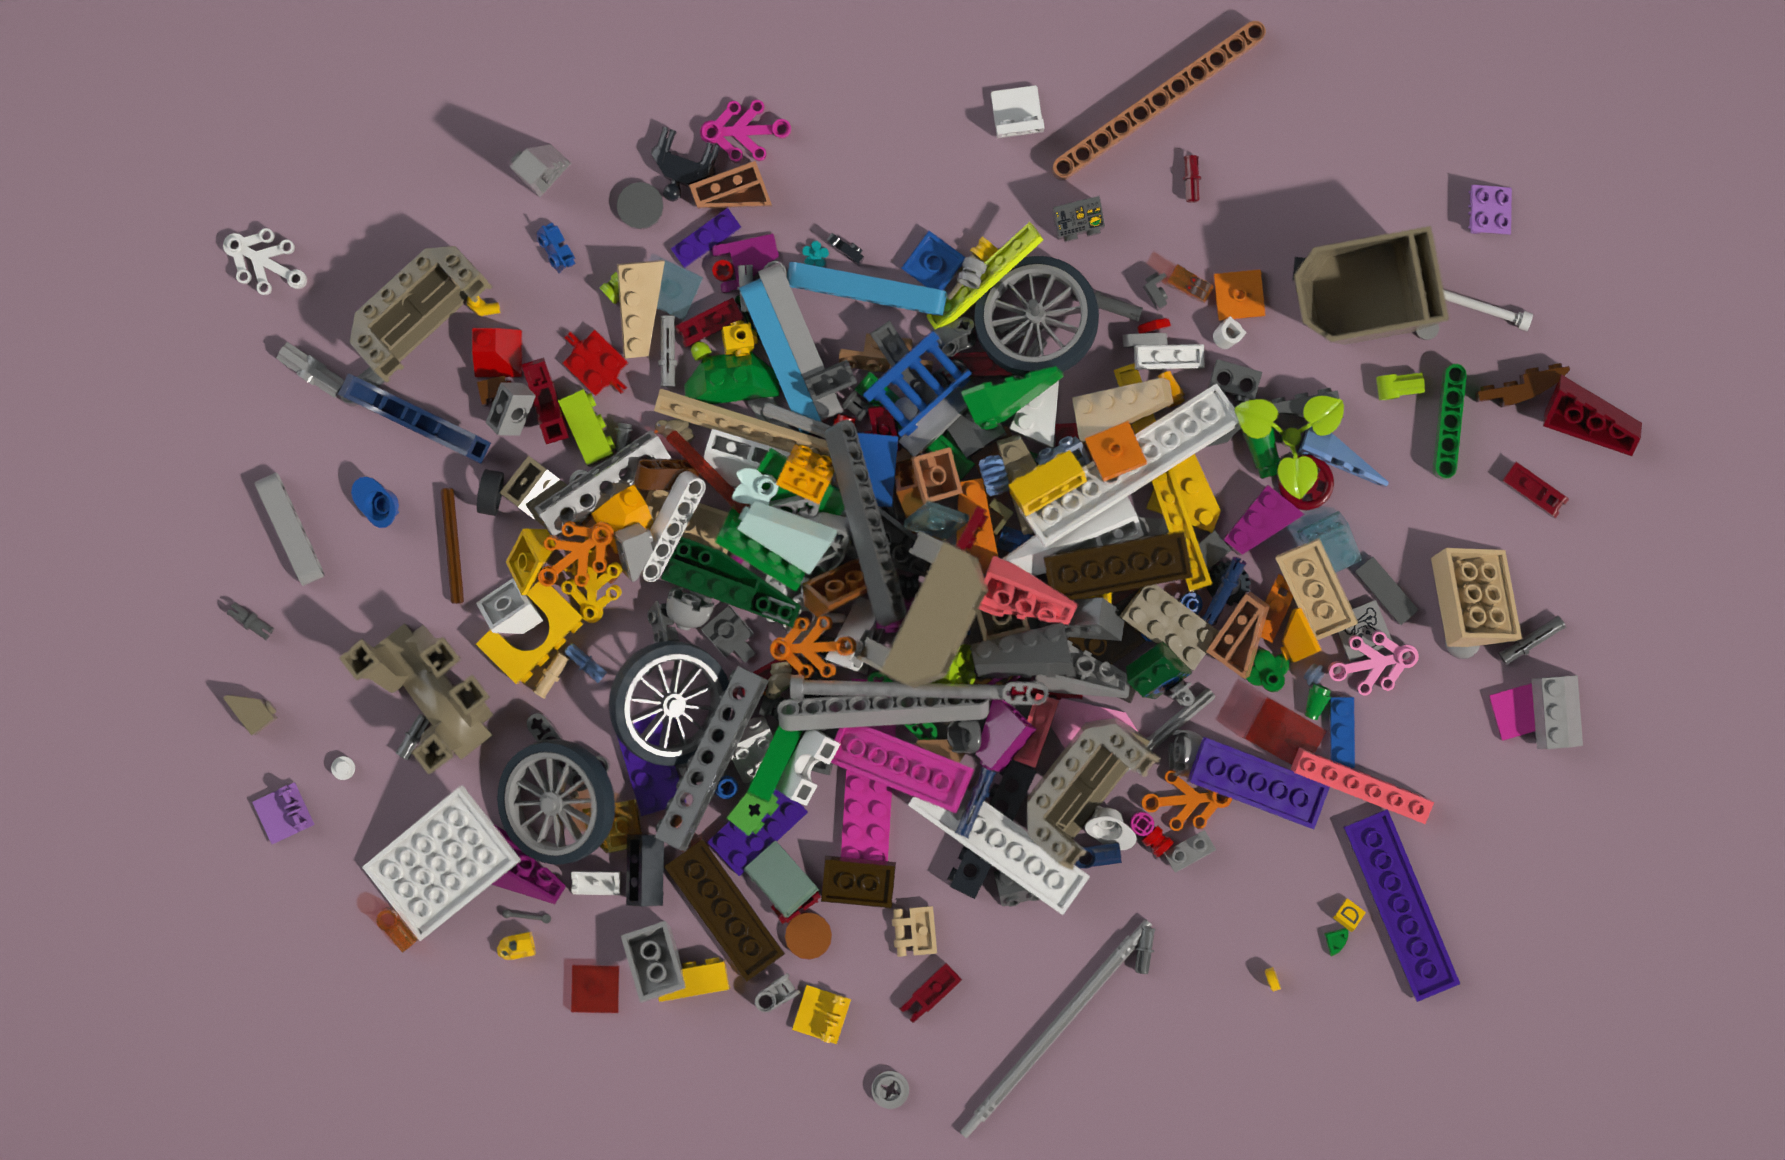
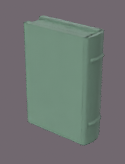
(781, 879)

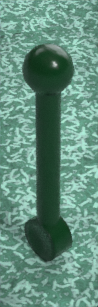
(738, 302)

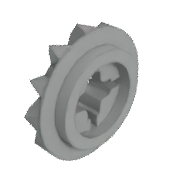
(879, 1093)

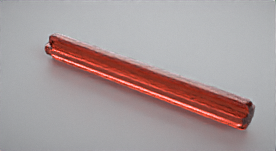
(704, 469)

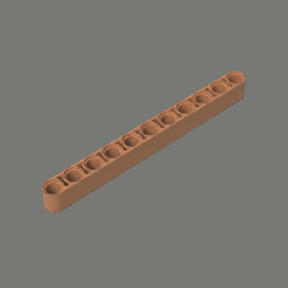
(1164, 90)

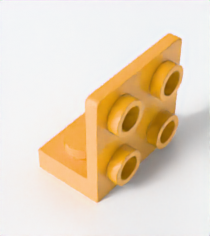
(806, 473)

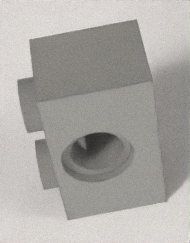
(510, 409)

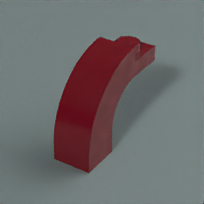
(546, 401)

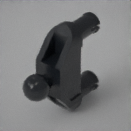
(680, 169)

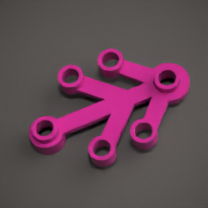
(741, 130)

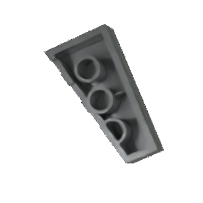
(1025, 654)

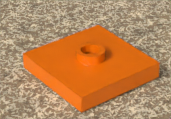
(1239, 294)
(1115, 451)

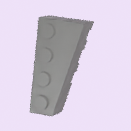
(539, 167)

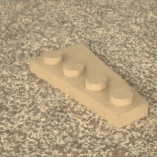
(638, 298)

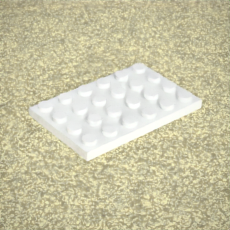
(441, 863)

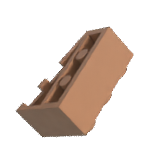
(732, 189)

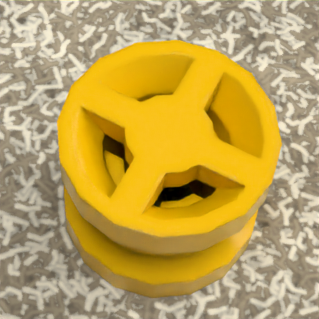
(984, 249)

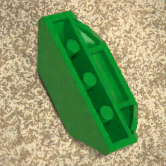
(732, 379)

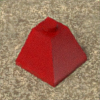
(497, 352)

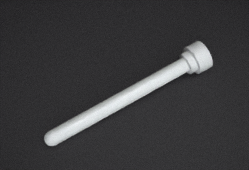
(1521, 319)

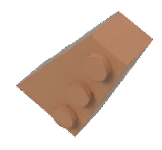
(1240, 635)

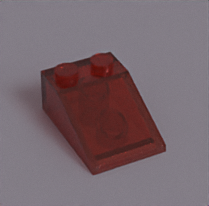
(1282, 731)

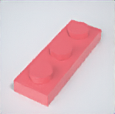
(1041, 718)

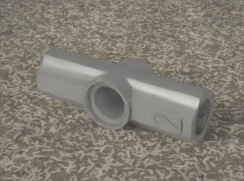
(310, 369)

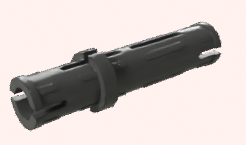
(1116, 306)
(1555, 625)

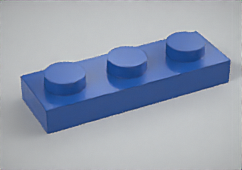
(1342, 731)

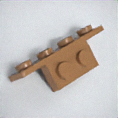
(873, 358)

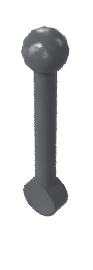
(546, 918)

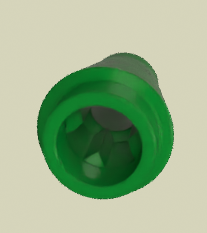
(1317, 700)

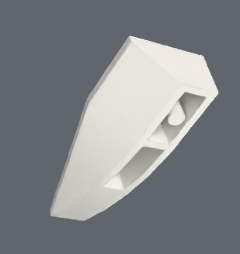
(732, 453)
(1110, 526)

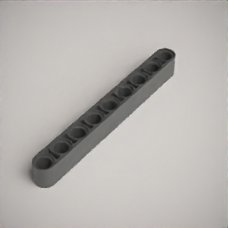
(865, 523)

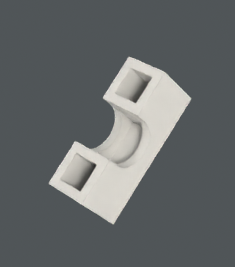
(796, 778)

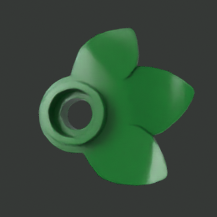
(1267, 666)

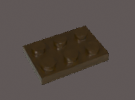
(858, 881)

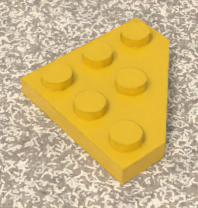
(1196, 495)

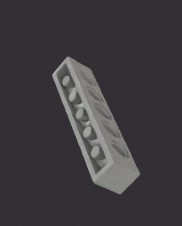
(590, 482)

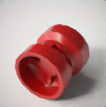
(1157, 841)

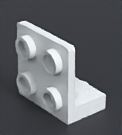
(1017, 111)

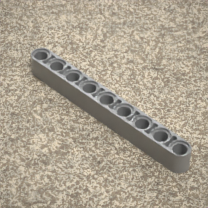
(875, 711)

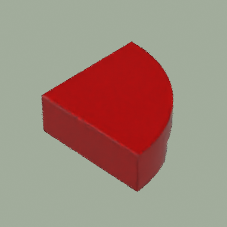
(1154, 325)

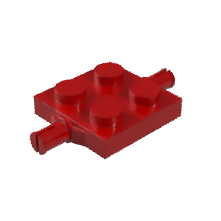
(595, 362)

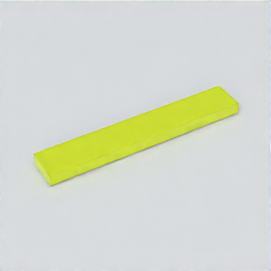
(997, 267)

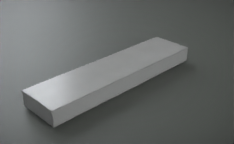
(936, 422)

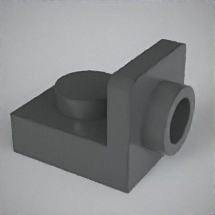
(1156, 295)

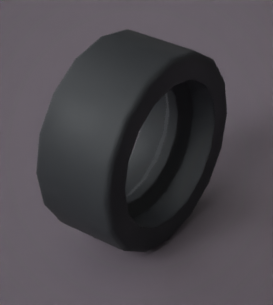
(489, 492)

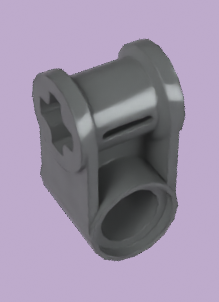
(955, 339)

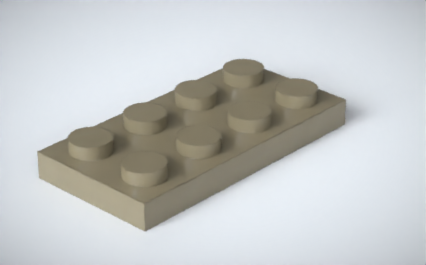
(1168, 620)

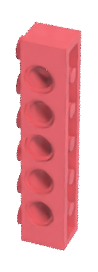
(1362, 785)

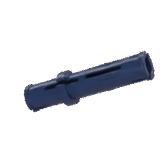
(1228, 583)
(986, 777)

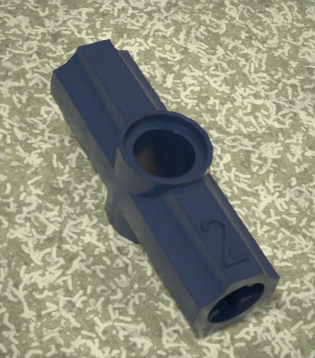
(1101, 855)

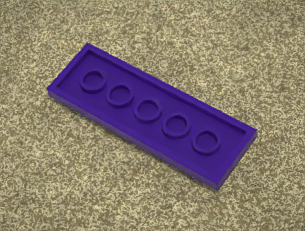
(1258, 783)

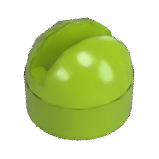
(700, 350)

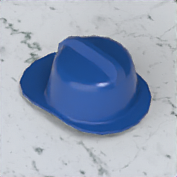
(375, 502)

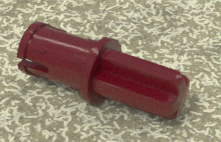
(1191, 178)

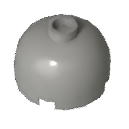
(688, 609)
(1183, 751)

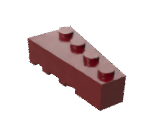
(1591, 418)

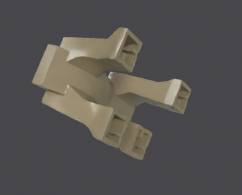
(420, 665)

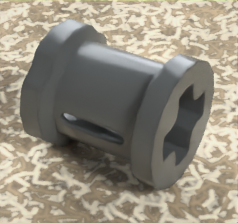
(856, 406)

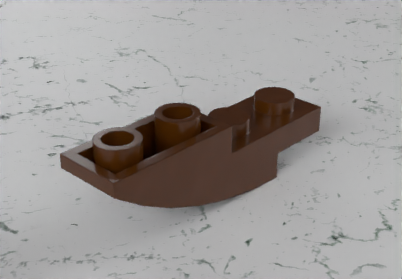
(1531, 384)

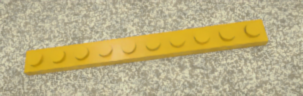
(1170, 495)

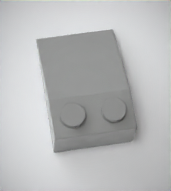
(654, 961)

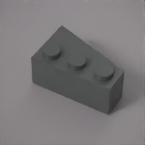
(1094, 620)

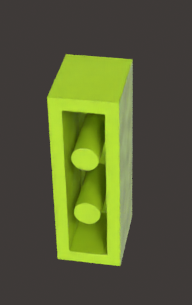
(587, 427)

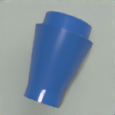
(730, 791)

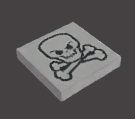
(1369, 620)

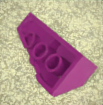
(529, 877)

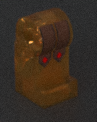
(1189, 284)

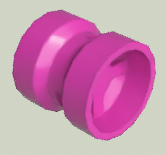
(1141, 820)

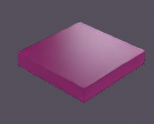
(1514, 711)

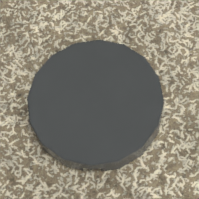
(640, 205)

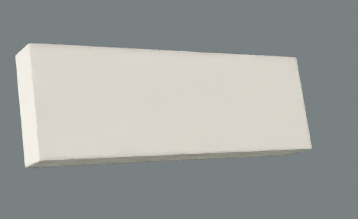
(1169, 357)

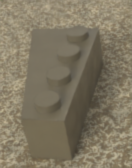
(1017, 463)

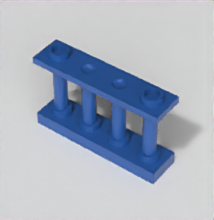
(895, 376)

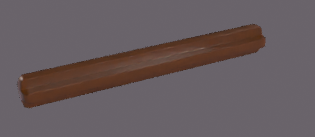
(452, 546)

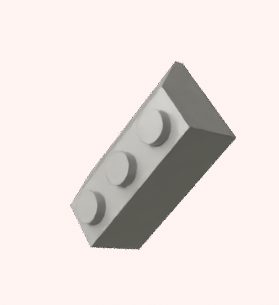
(1557, 712)

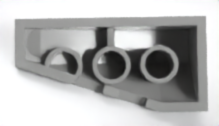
(1091, 678)

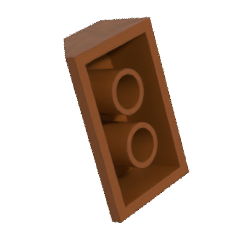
(834, 588)

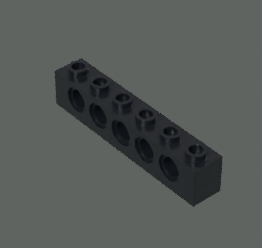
(1024, 775)

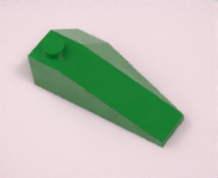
(999, 402)

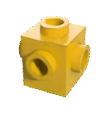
(737, 330)

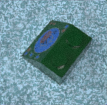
(1156, 671)

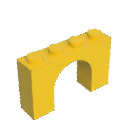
(518, 663)

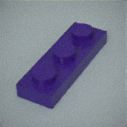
(706, 237)

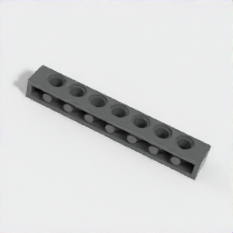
(712, 772)

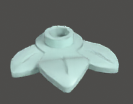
(751, 487)

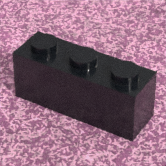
(644, 870)

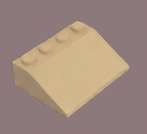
(1475, 597)

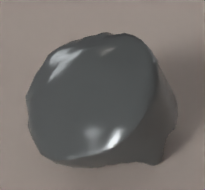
(964, 736)

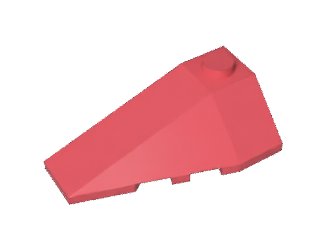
(1021, 594)

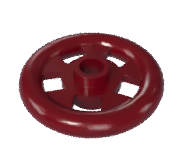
(1318, 497)

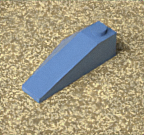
(1337, 454)

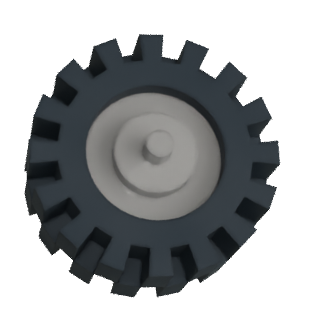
(1237, 592)

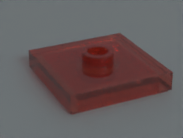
(595, 988)

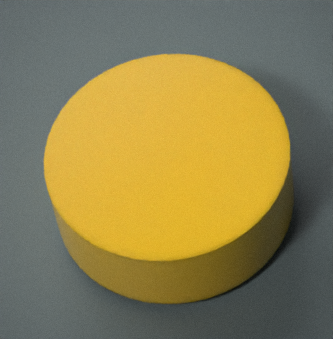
(1272, 979)

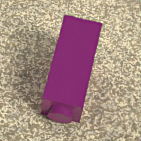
(1003, 735)

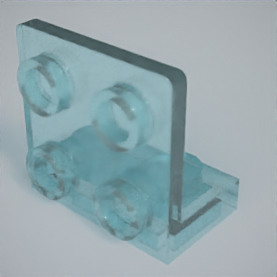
(1336, 539)

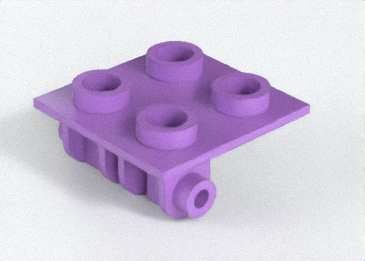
(1490, 209)
(283, 813)

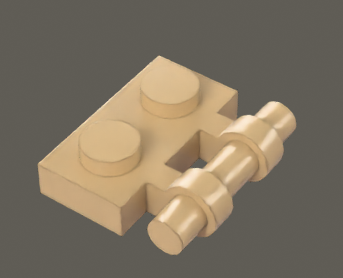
(922, 930)

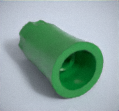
(1264, 454)

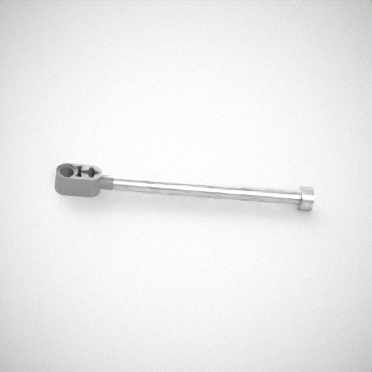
(930, 690)

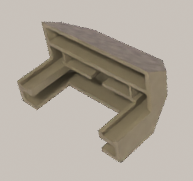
(413, 307)
(936, 619)
(1081, 782)

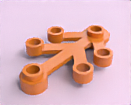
(579, 551)
(808, 647)
(1191, 799)

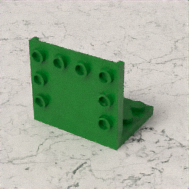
(754, 552)

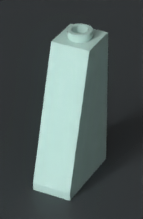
(787, 535)

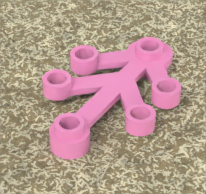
(1376, 663)

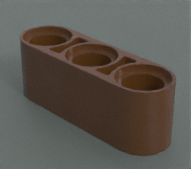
(660, 473)

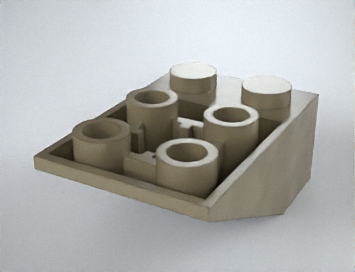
(532, 486)

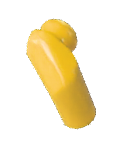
(482, 308)

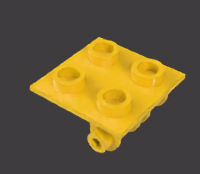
(821, 1014)

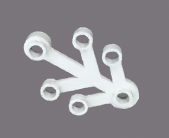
(261, 259)

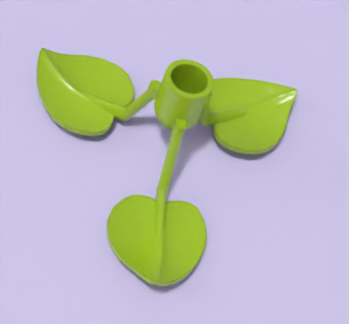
(1323, 415)

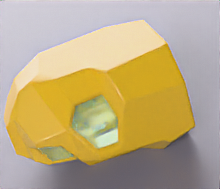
(516, 946)

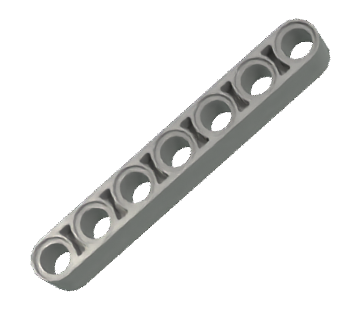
(797, 333)

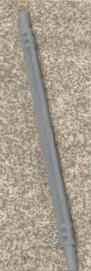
(1054, 1029)

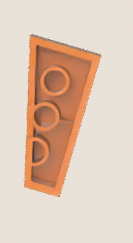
(985, 545)

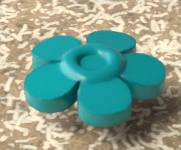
(815, 255)

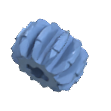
(994, 475)

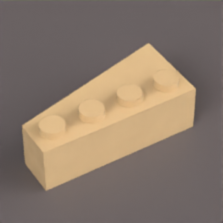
(1118, 405)

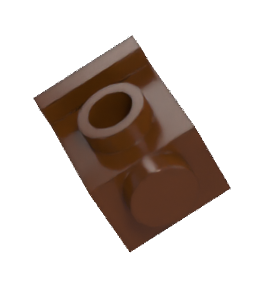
(489, 388)

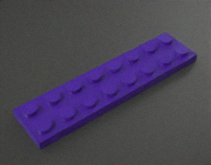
(1401, 905)

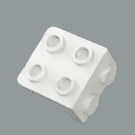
(752, 748)

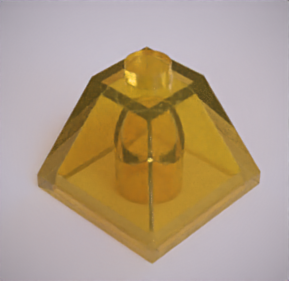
(625, 822)

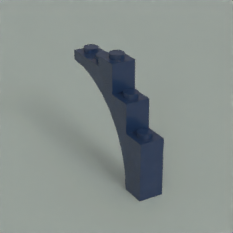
(414, 418)

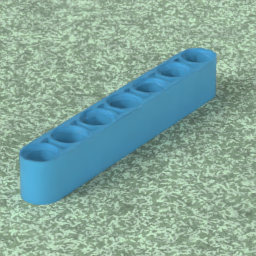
(866, 288)
(778, 350)

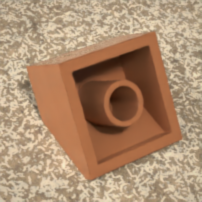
(936, 475)

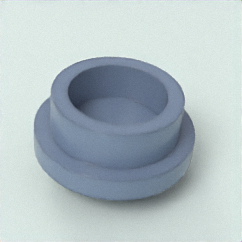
(1314, 674)

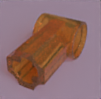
(398, 931)

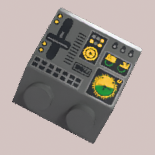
(1078, 218)

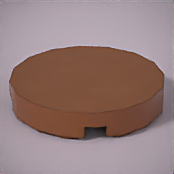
(808, 935)

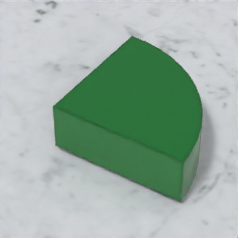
(1336, 940)

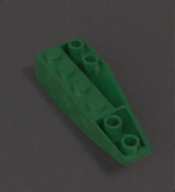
(726, 580)

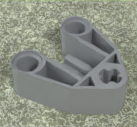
(838, 548)

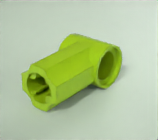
(1395, 386)

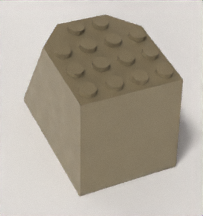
(1372, 287)

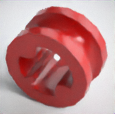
(723, 263)

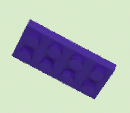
(651, 782)
(740, 849)

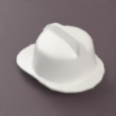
(1109, 828)

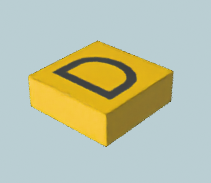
(1349, 915)

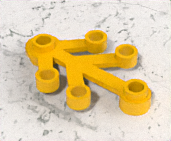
(592, 587)

